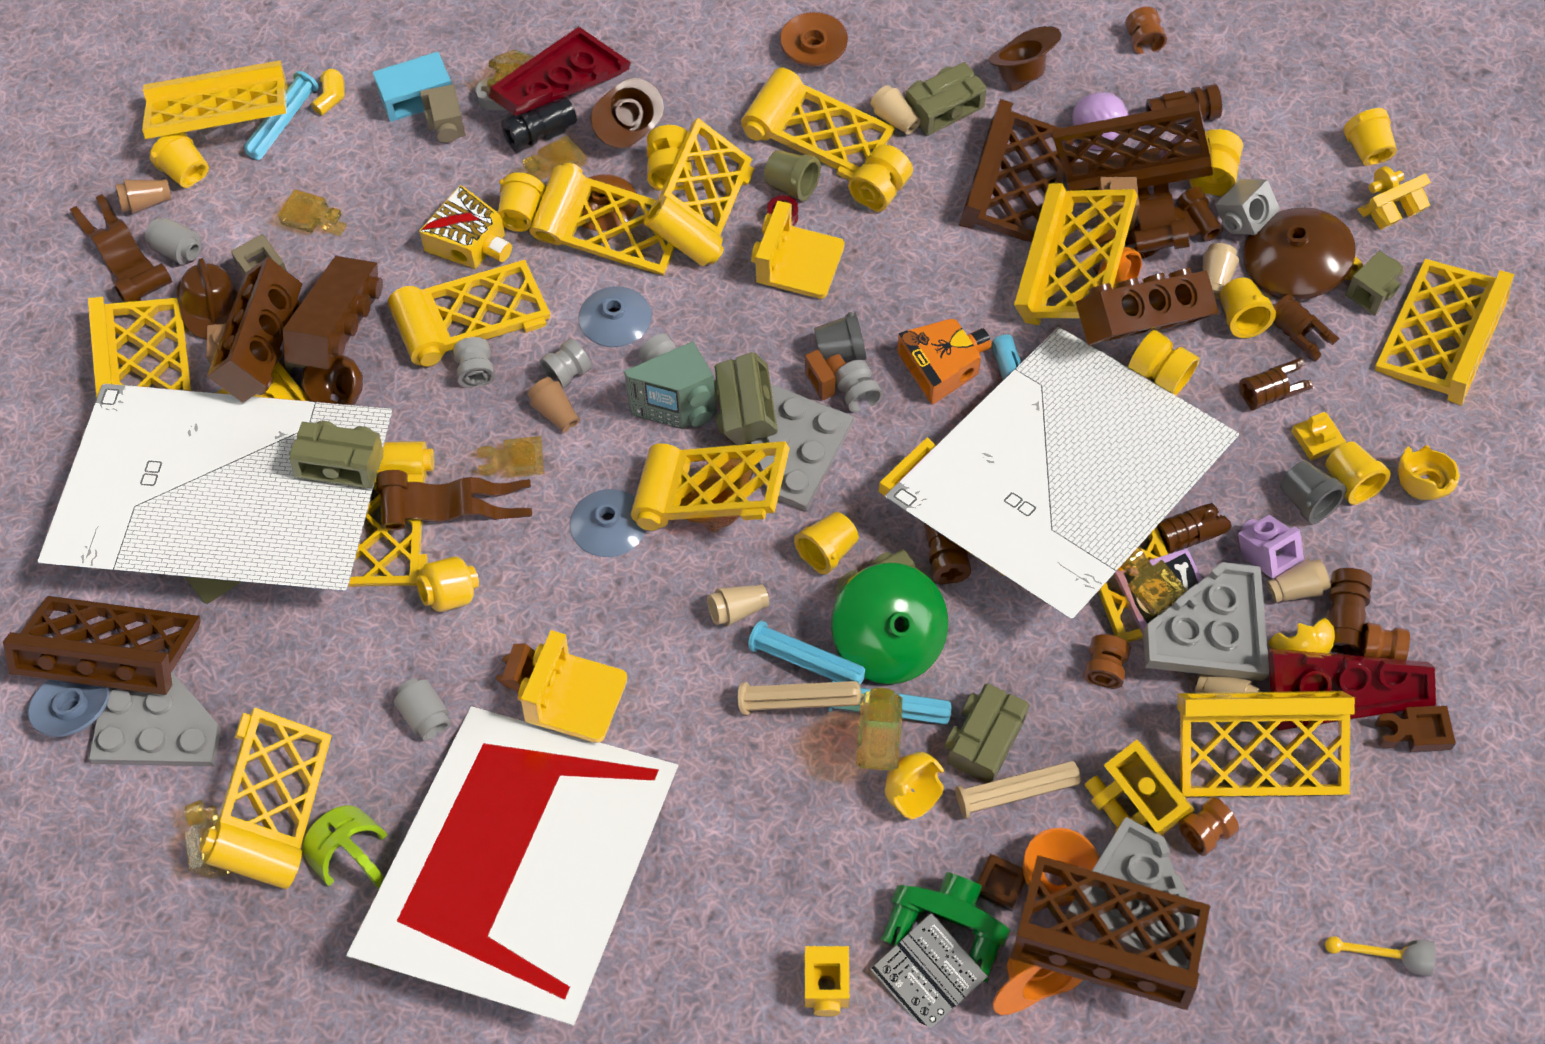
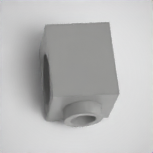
(1247, 206)

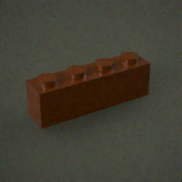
(331, 312)

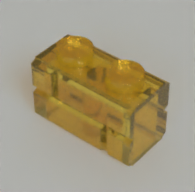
(879, 730)

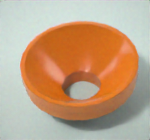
(1062, 846)

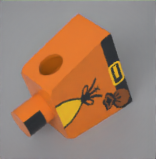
(942, 356)

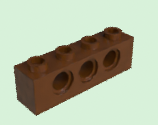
(1146, 306)
(255, 331)

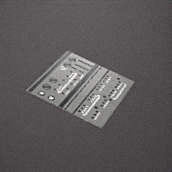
(928, 972)

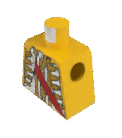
(465, 231)

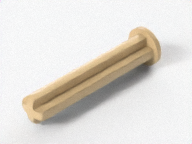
(797, 696)
(1017, 787)

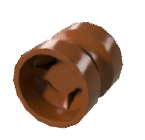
(1145, 29)
(1385, 643)
(1107, 661)
(1209, 826)

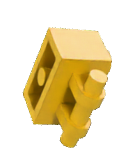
(1147, 787)

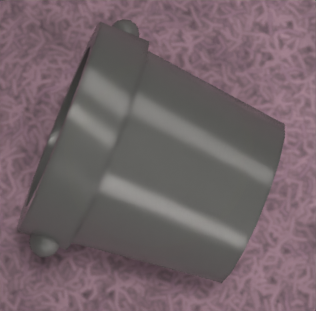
(841, 338)
(1313, 491)

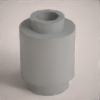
(173, 240)
(422, 708)

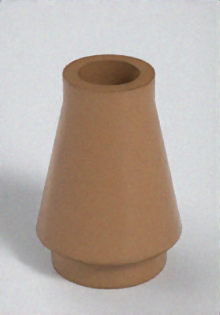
(141, 194)
(551, 402)

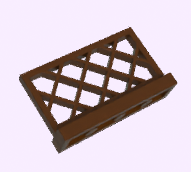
(1165, 164)
(988, 173)
(101, 661)
(1111, 964)

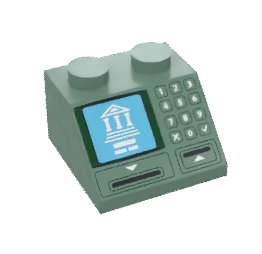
(672, 388)

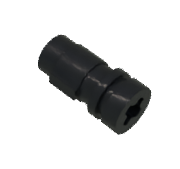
(541, 122)

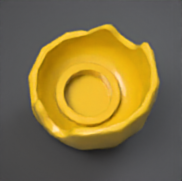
(1439, 466)
(1308, 638)
(919, 773)

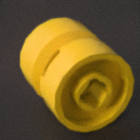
(662, 149)
(1226, 158)
(880, 177)
(1158, 360)

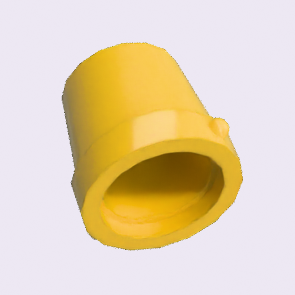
(1371, 136)
(179, 159)
(519, 200)
(1246, 308)
(1357, 471)
(826, 542)

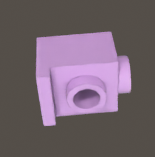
(1263, 538)

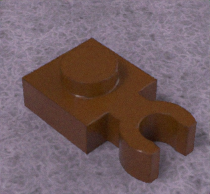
(1423, 728)

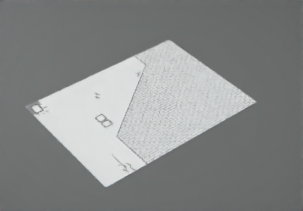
(1063, 470)
(208, 490)

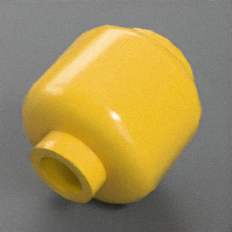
(447, 584)

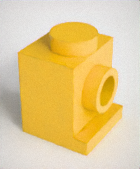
(831, 964)

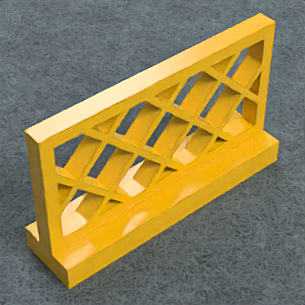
(214, 99)
(1045, 251)
(1472, 345)
(106, 346)
(1272, 707)

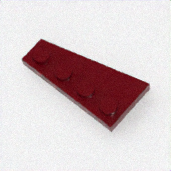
(558, 71)
(1374, 682)

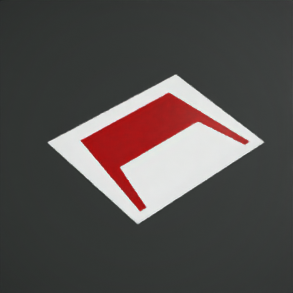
(516, 865)

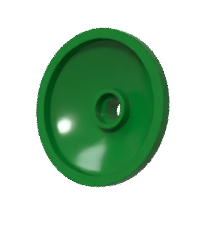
(866, 617)

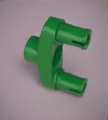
(952, 903)

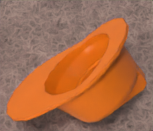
(1029, 985)

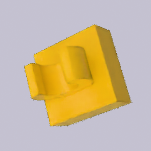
(1318, 436)

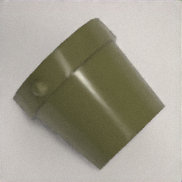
(793, 173)

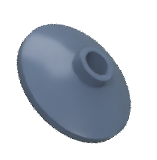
(618, 327)
(601, 536)
(66, 707)

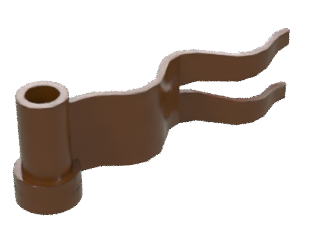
(1191, 206)
(1159, 221)
(122, 255)
(441, 502)

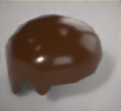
(342, 379)

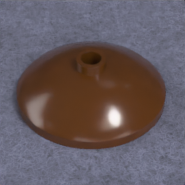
(1302, 265)

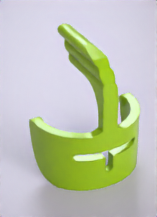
(321, 842)

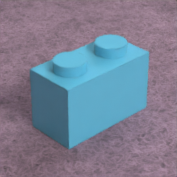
(401, 84)

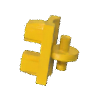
(1387, 184)

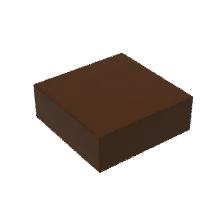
(1001, 882)

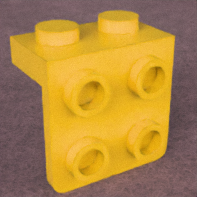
(795, 256)
(570, 691)

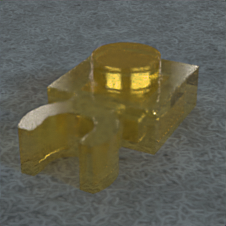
(518, 458)
(199, 820)

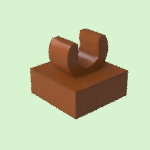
(822, 372)
(518, 666)

